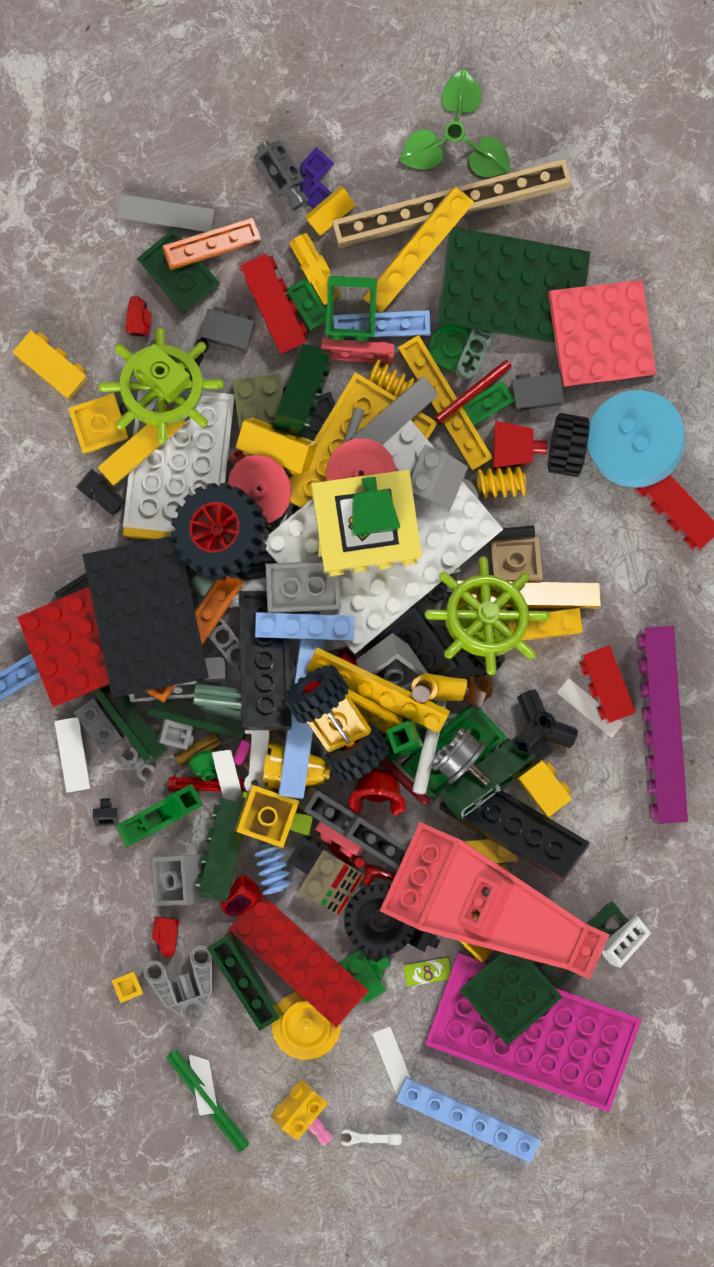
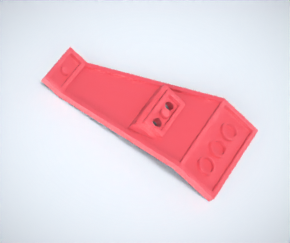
(445, 885)

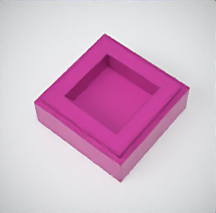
(242, 752)

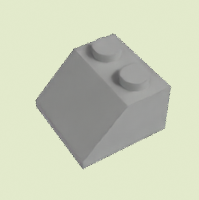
(437, 478)
(392, 661)
(176, 880)

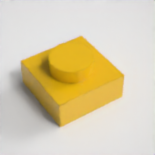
(127, 986)

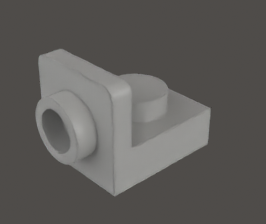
(176, 734)

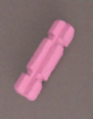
(317, 1128)

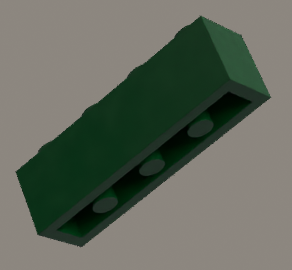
(302, 390)
(502, 768)
(222, 854)
(245, 981)

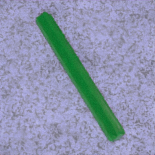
(219, 1116)

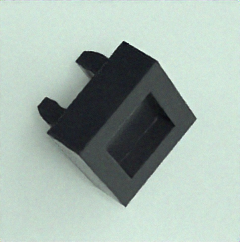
(106, 814)
(423, 939)

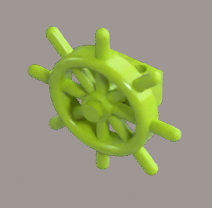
(163, 380)
(488, 619)

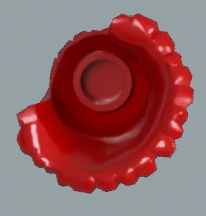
(377, 787)

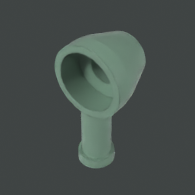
(202, 584)

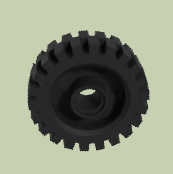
(362, 930)

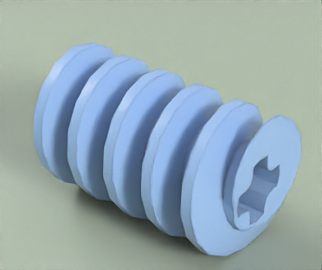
(272, 868)

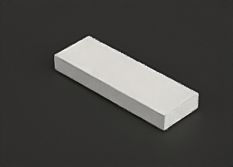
(72, 755)

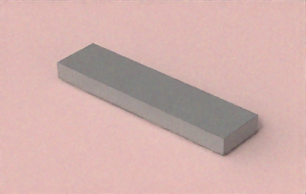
(165, 213)
(398, 412)

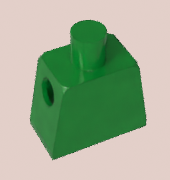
(373, 510)

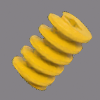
(389, 381)
(501, 482)

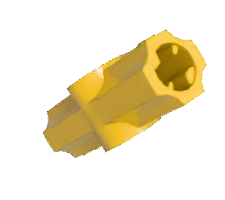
(313, 266)

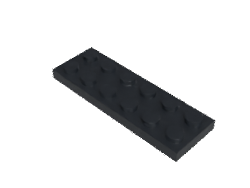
(262, 669)
(526, 834)

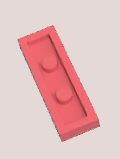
(359, 351)

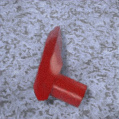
(354, 860)
(379, 872)

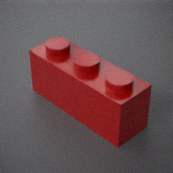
(607, 684)

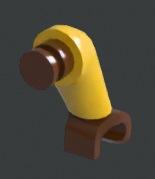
(445, 688)

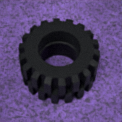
(568, 444)

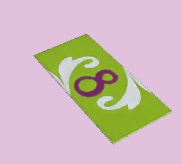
(427, 972)

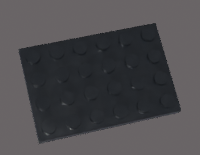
(145, 617)

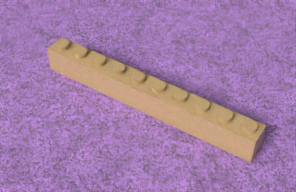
(485, 194)

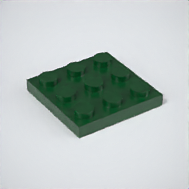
(510, 995)

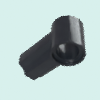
(96, 488)

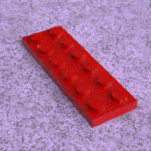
(299, 960)

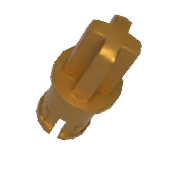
(208, 743)

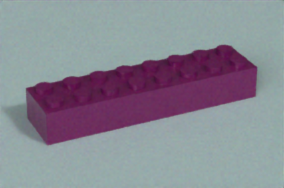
(663, 725)

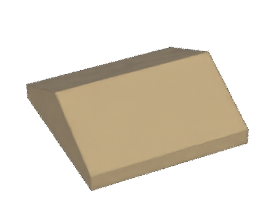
(516, 557)

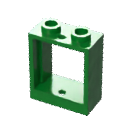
(339, 334)

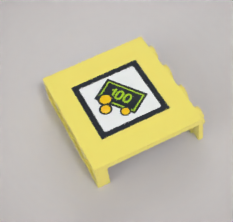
(349, 552)

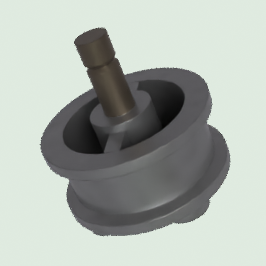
(460, 756)

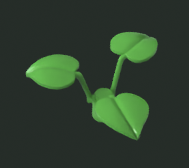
(423, 150)

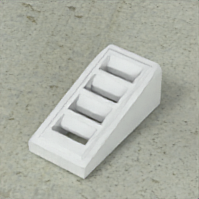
(630, 947)

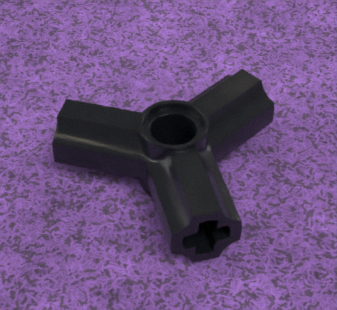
(540, 726)

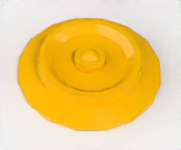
(303, 1030)

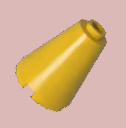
(317, 770)

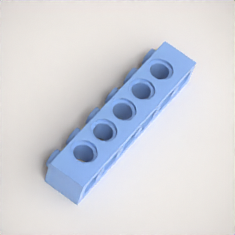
(468, 1119)

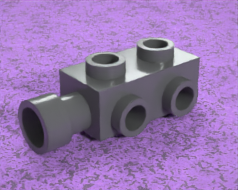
(281, 173)

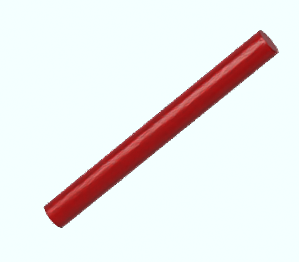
(472, 392)

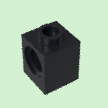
(298, 862)

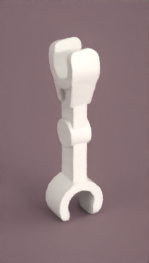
(391, 1138)

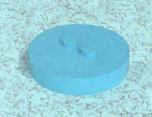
(636, 438)

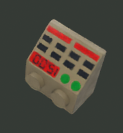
(331, 883)

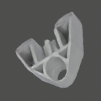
(166, 992)

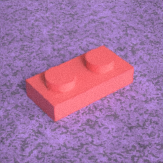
(330, 835)

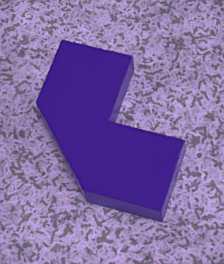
(312, 171)

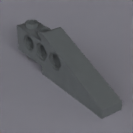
(352, 827)

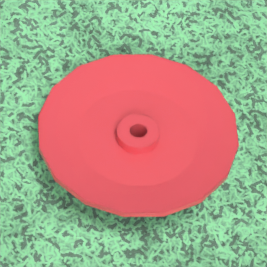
(359, 458)
(264, 482)

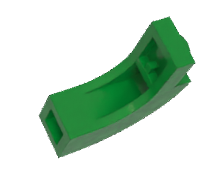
(402, 741)
(159, 815)

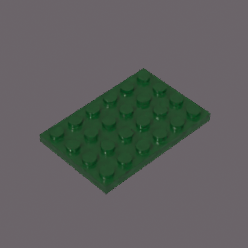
(505, 283)

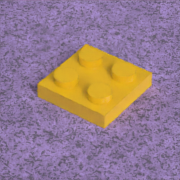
(96, 423)

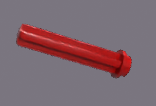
(178, 783)

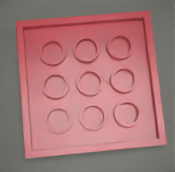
(602, 333)

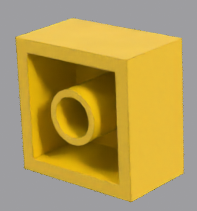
(545, 788)
(266, 816)

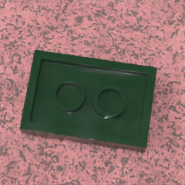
(182, 285)

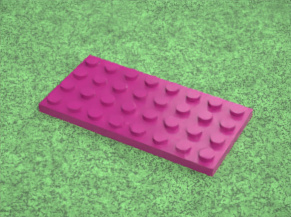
(570, 1049)

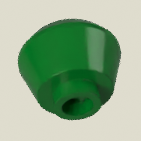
(203, 765)

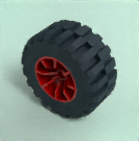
(219, 531)

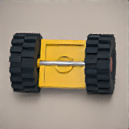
(325, 705)

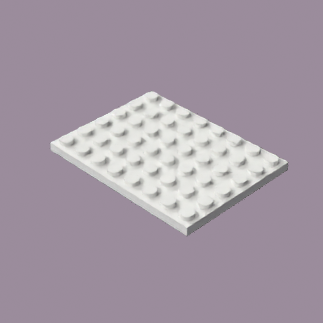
(385, 594)

